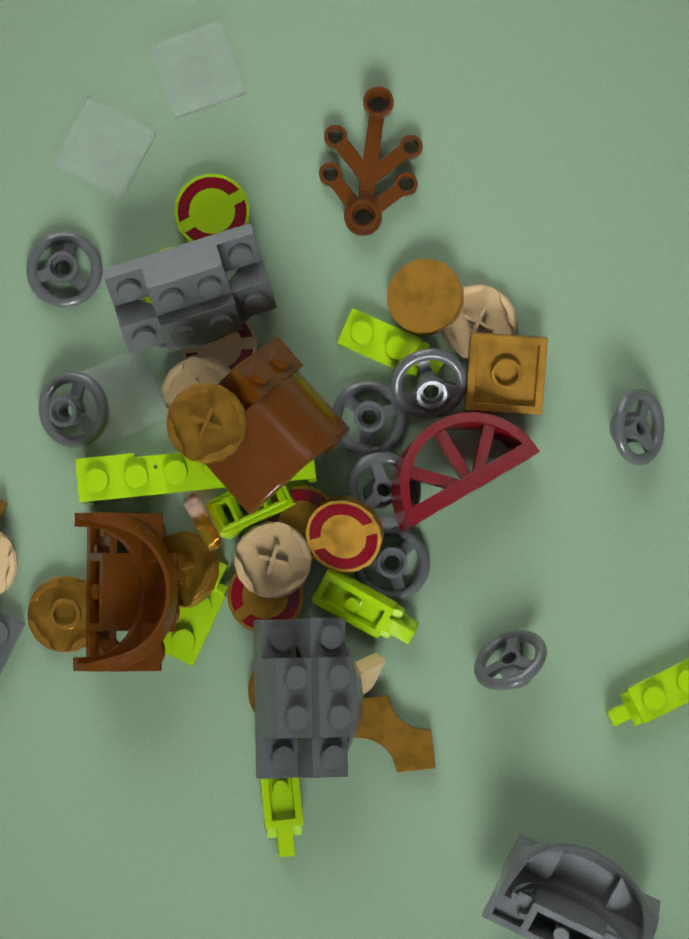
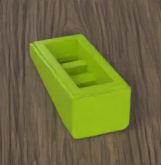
(241, 524)

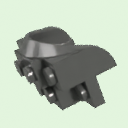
(190, 291)
(304, 698)
(571, 896)

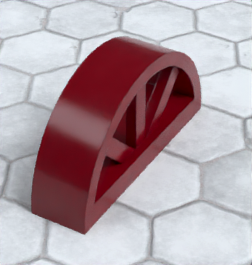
(454, 489)

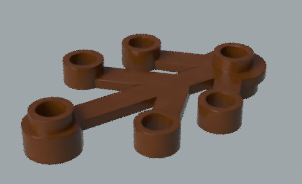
(369, 169)

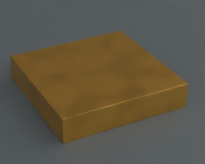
(506, 373)

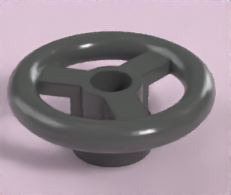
(70, 242)
(347, 399)
(433, 399)
(56, 411)
(633, 426)
(370, 492)
(400, 591)
(513, 668)

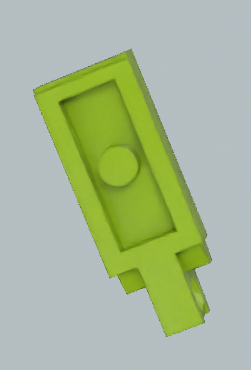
(382, 342)
(364, 607)
(195, 624)
(653, 696)
(282, 812)

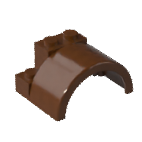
(284, 427)

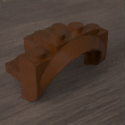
(127, 592)

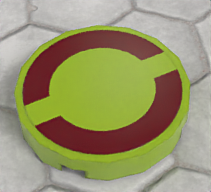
(210, 206)

